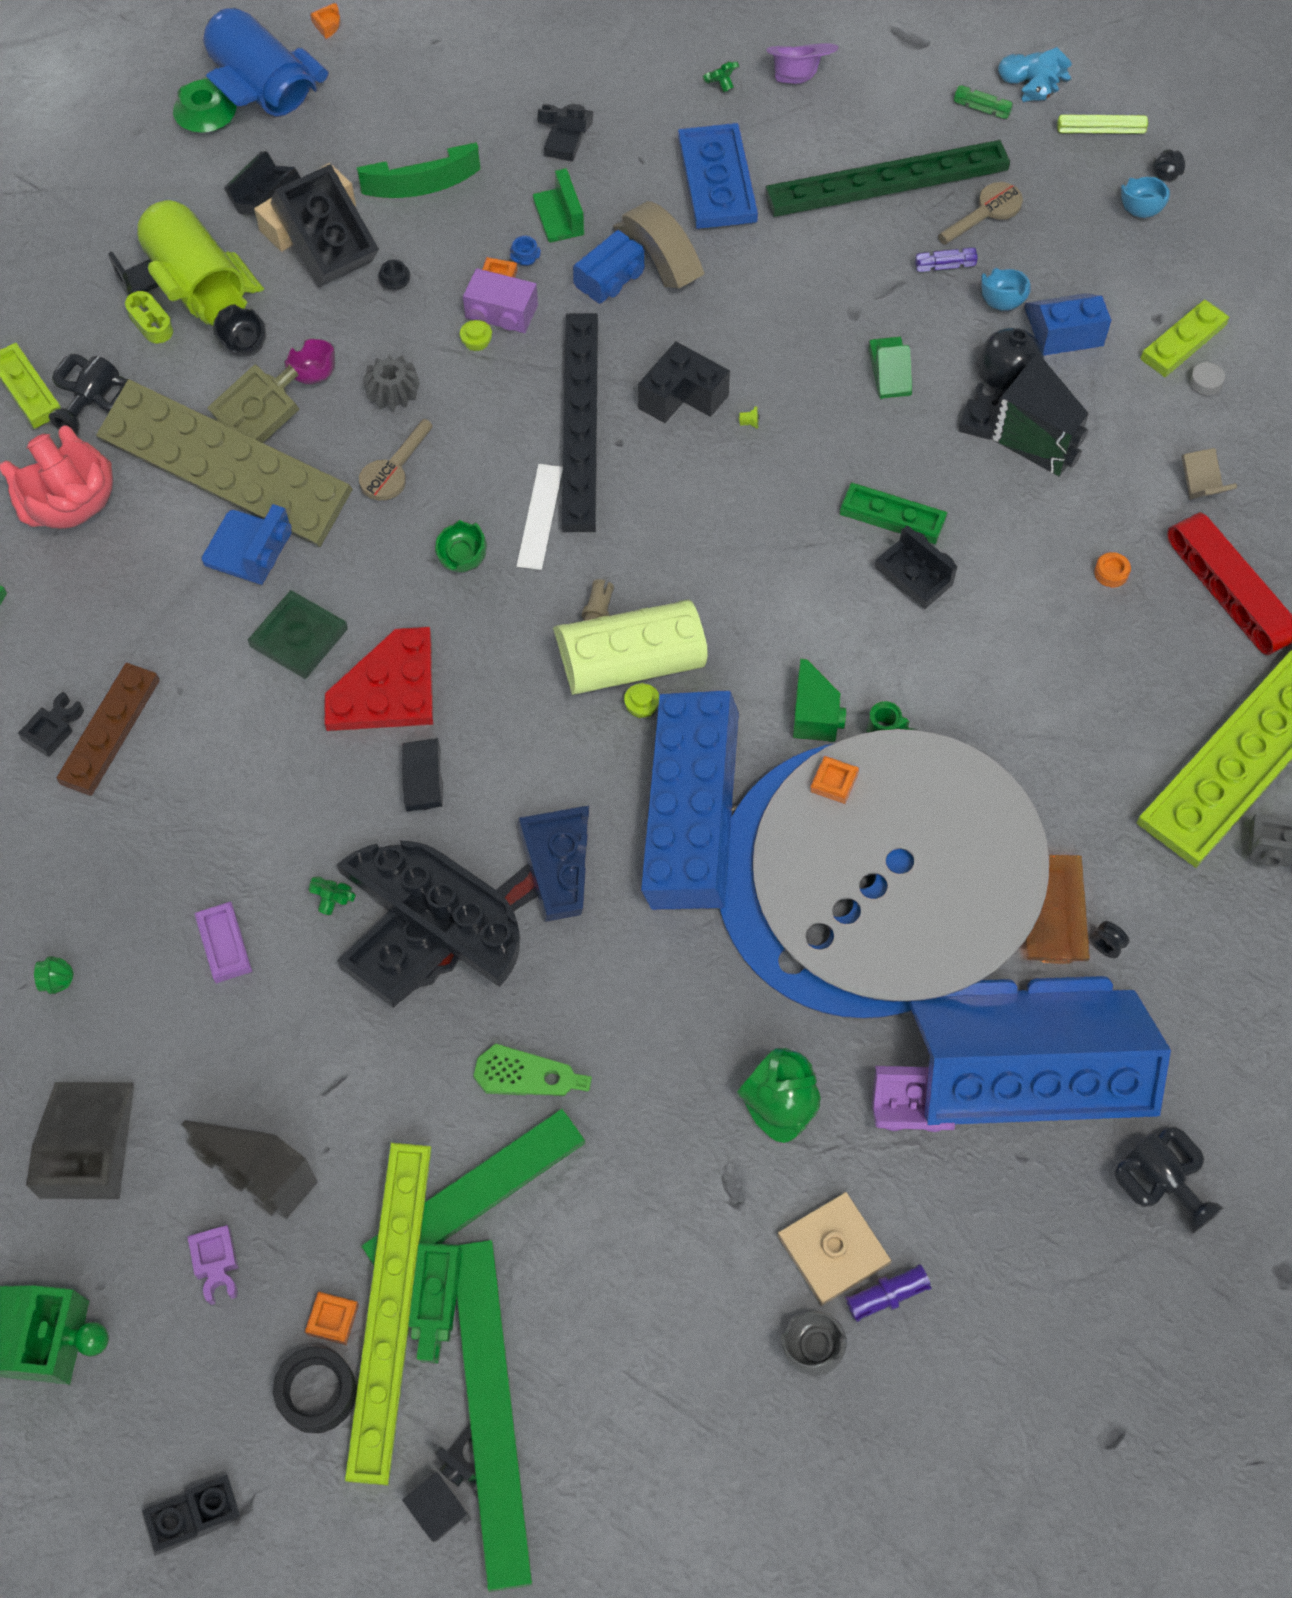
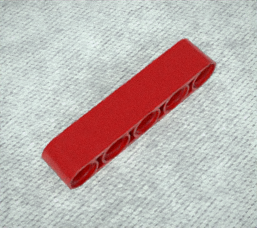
(1232, 582)

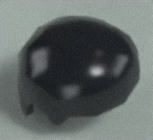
(239, 330)

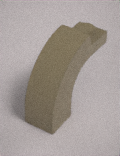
(664, 242)

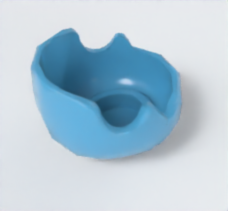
(1144, 196)
(1005, 289)

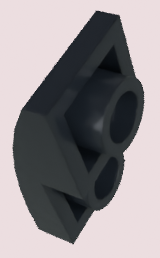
(422, 775)
(190, 1515)

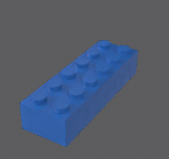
(691, 801)

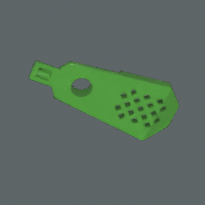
(532, 1075)

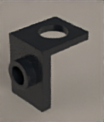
(135, 278)
(454, 1465)

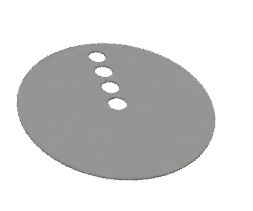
(943, 922)

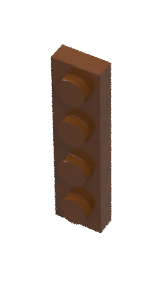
(108, 729)

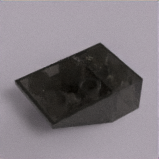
(81, 1141)
(254, 1161)

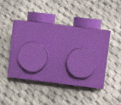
(901, 1099)

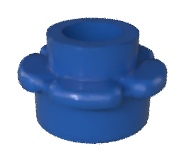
(524, 250)

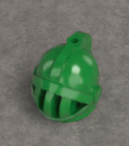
(782, 1094)

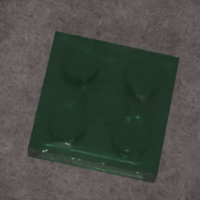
(297, 634)

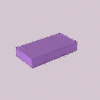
(223, 942)

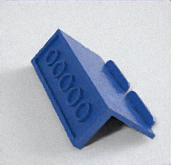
(1041, 1053)

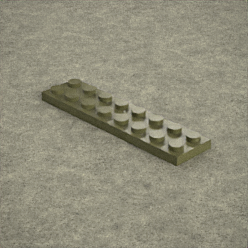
(223, 461)

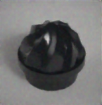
(1169, 165)

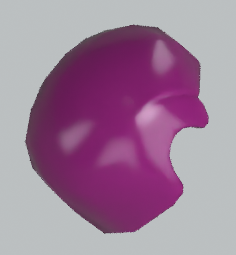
(313, 362)

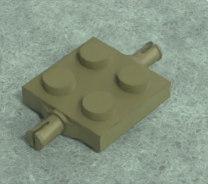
(256, 403)

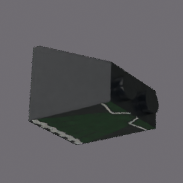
(1041, 419)

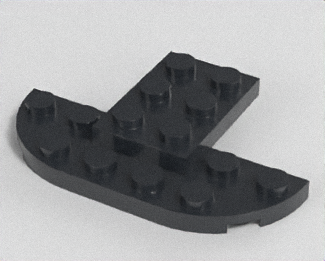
(433, 913)

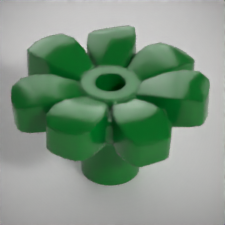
(722, 75)
(330, 893)

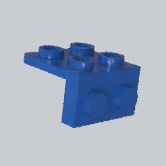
(248, 544)

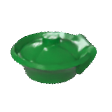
(202, 107)

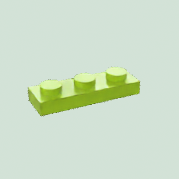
(1184, 338)
(26, 386)

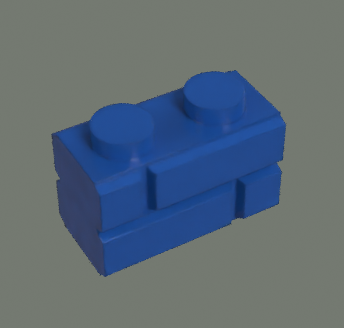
(609, 267)

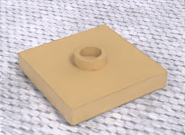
(834, 1248)

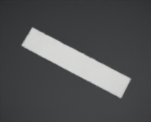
(539, 517)

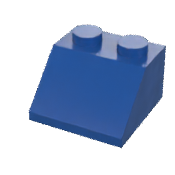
(1069, 322)

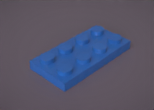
(717, 176)

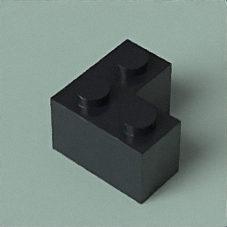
(679, 378)

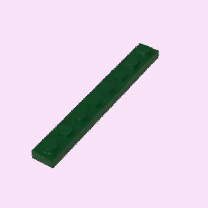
(887, 178)

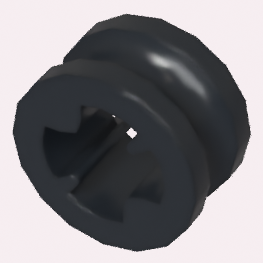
(1109, 939)

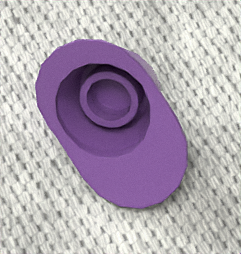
(798, 62)

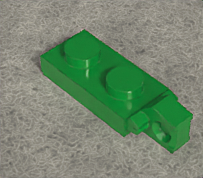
(434, 1298)

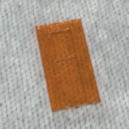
(1062, 925)

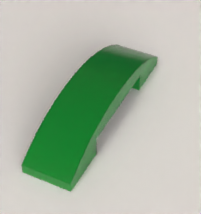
(420, 178)

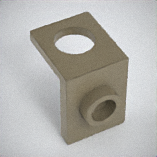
(1203, 474)

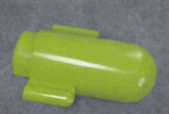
(191, 263)

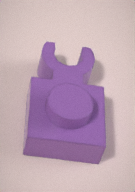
(212, 1257)

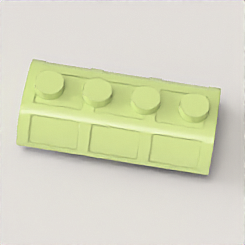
(632, 646)

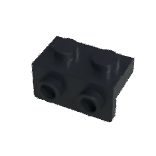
(258, 182)
(917, 567)

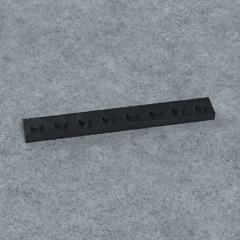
(580, 423)

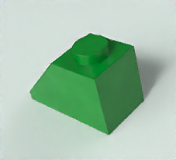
(816, 706)

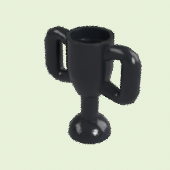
(90, 387)
(1166, 1174)

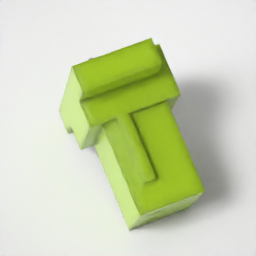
(749, 418)

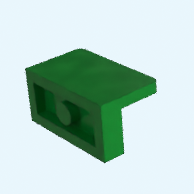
(560, 209)

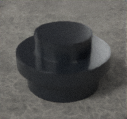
(394, 275)

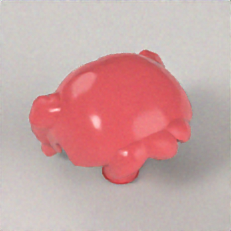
(63, 485)

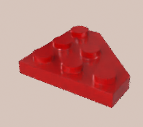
(387, 686)

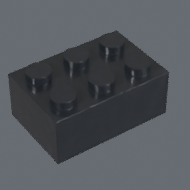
(324, 225)

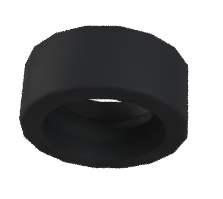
(286, 1375)

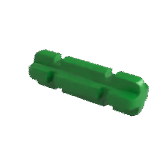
(983, 102)

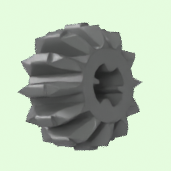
(391, 382)

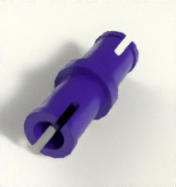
(888, 1293)

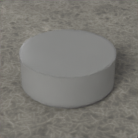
(1207, 378)

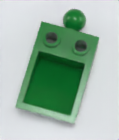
(45, 1332)

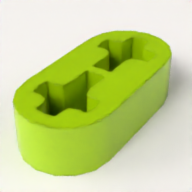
(143, 320)

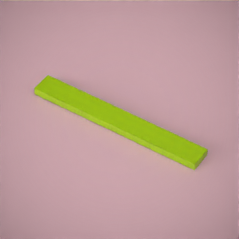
(388, 1316)

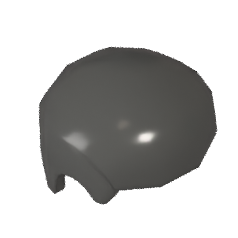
(814, 1343)

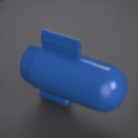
(257, 64)

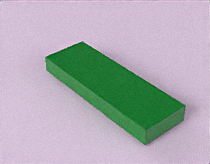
(892, 512)

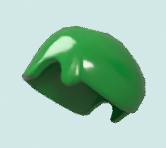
(461, 546)

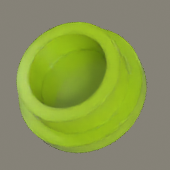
(476, 335)
(641, 700)

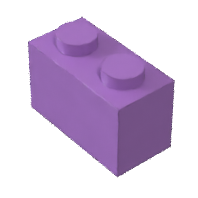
(500, 300)

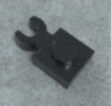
(571, 117)
(980, 414)
(49, 729)

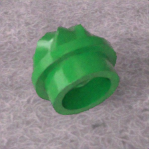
(52, 975)

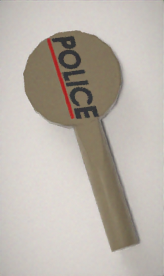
(996, 200)
(386, 478)

